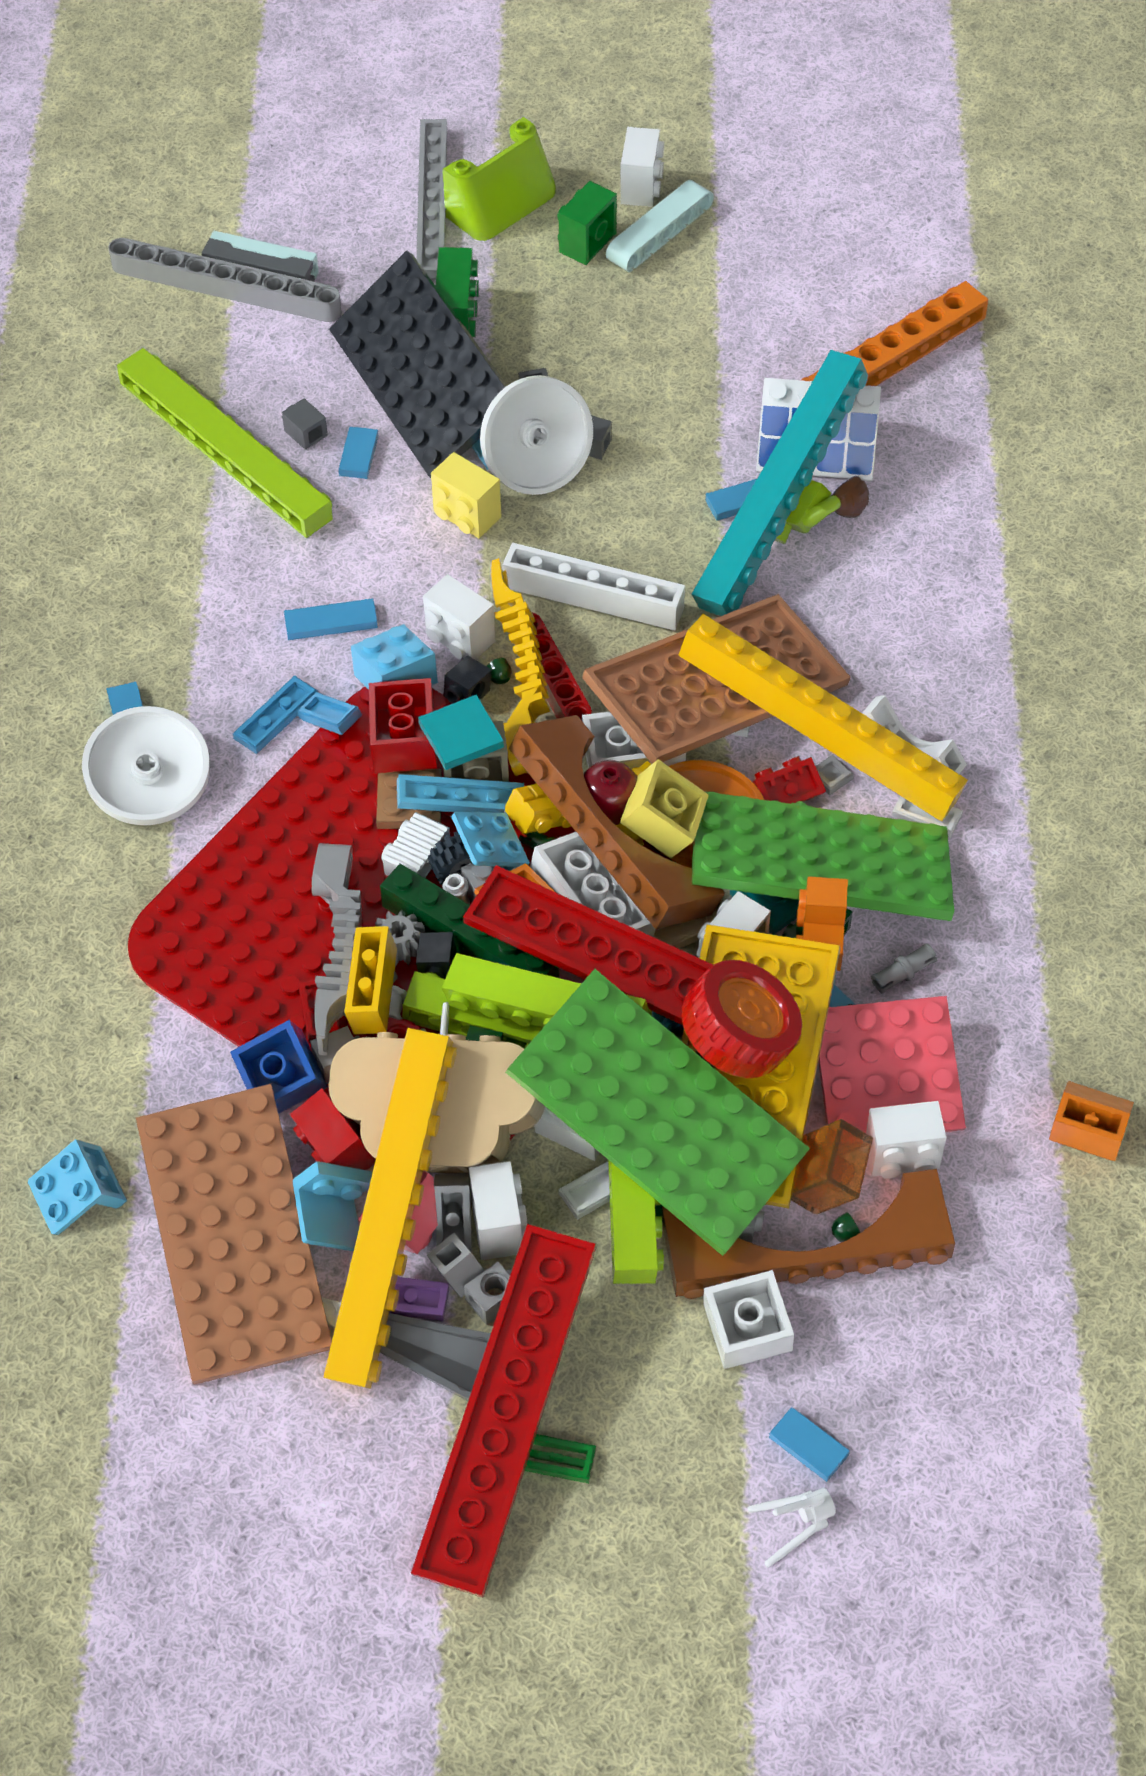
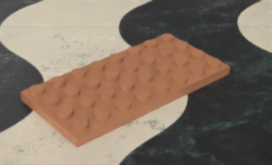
(678, 707)
(232, 1235)

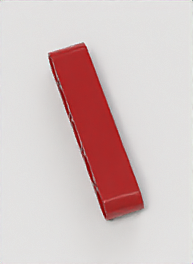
(563, 690)

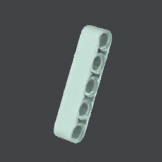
(658, 225)

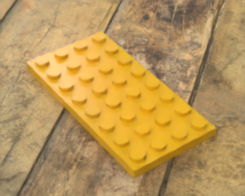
(809, 975)

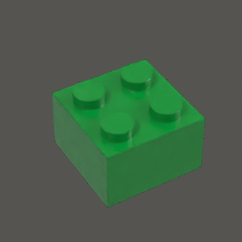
(587, 222)

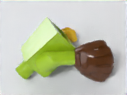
(817, 503)

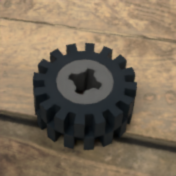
(448, 857)

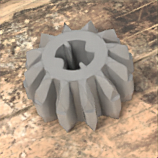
(405, 934)

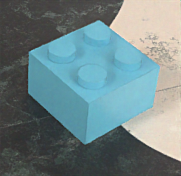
(393, 657)

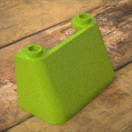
(502, 189)

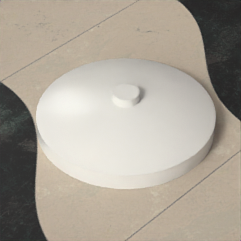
(536, 435)
(146, 765)

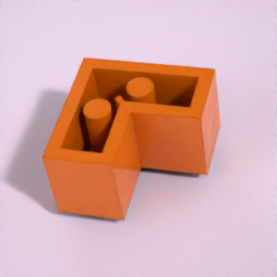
(823, 911)

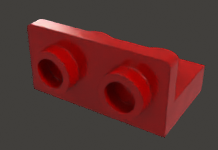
(793, 783)

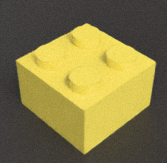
(466, 495)
(664, 809)

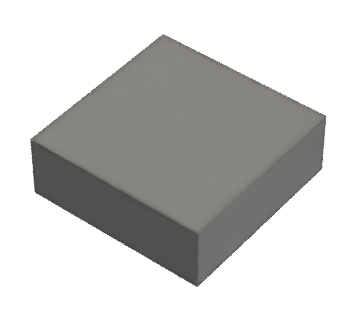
(833, 774)

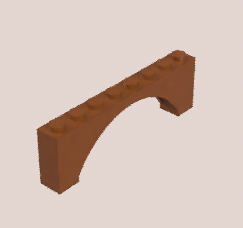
(657, 886)
(907, 1233)

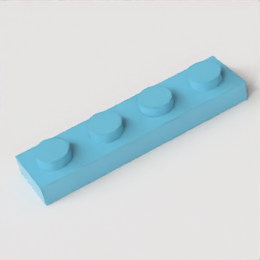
(453, 794)

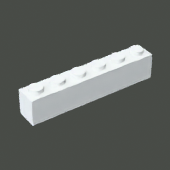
(594, 586)

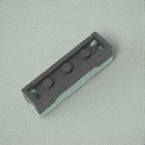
(262, 255)

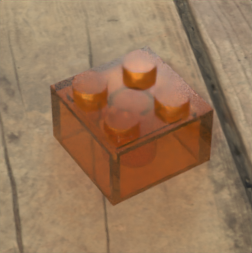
(832, 1167)

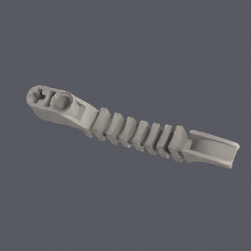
(331, 882)

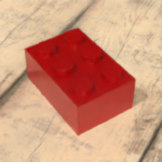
(395, 731)

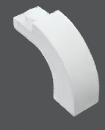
(943, 751)

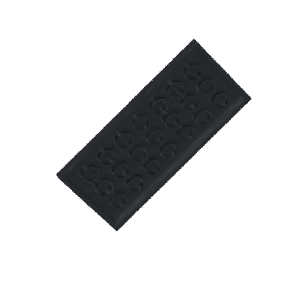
(419, 362)

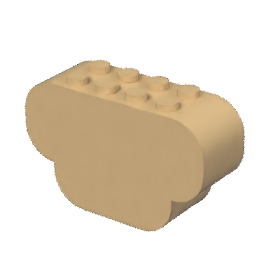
(479, 1107)

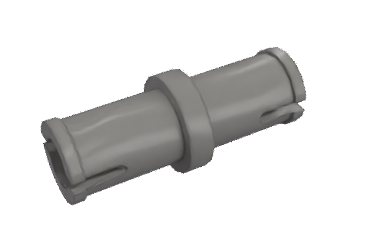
(904, 968)

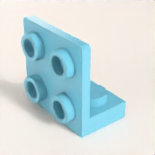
(490, 839)
(74, 1184)
(327, 1204)

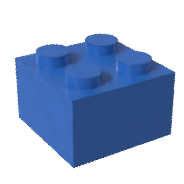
(282, 1060)

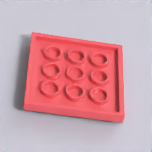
(889, 1058)

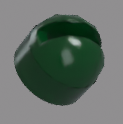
(500, 671)
(844, 1227)

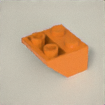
(1091, 1121)

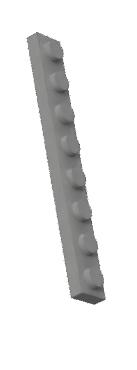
(431, 193)

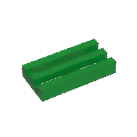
(558, 1471)

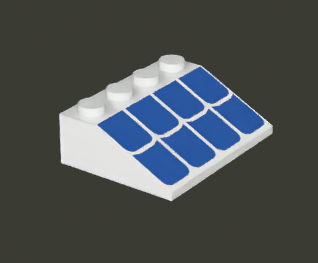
(847, 454)

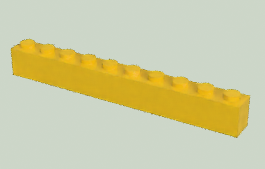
(822, 717)
(389, 1209)

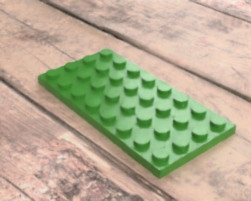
(777, 845)
(658, 1111)

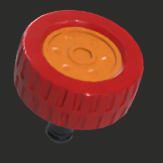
(741, 1019)

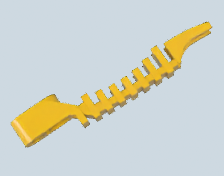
(518, 622)

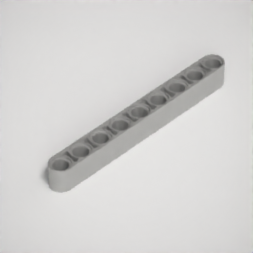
(225, 279)

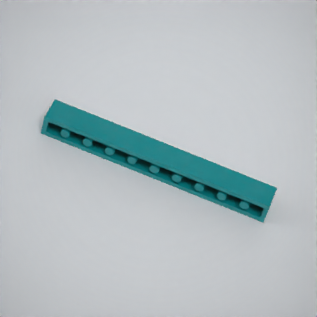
(780, 484)

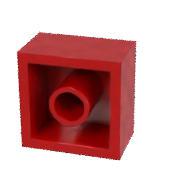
(330, 1133)

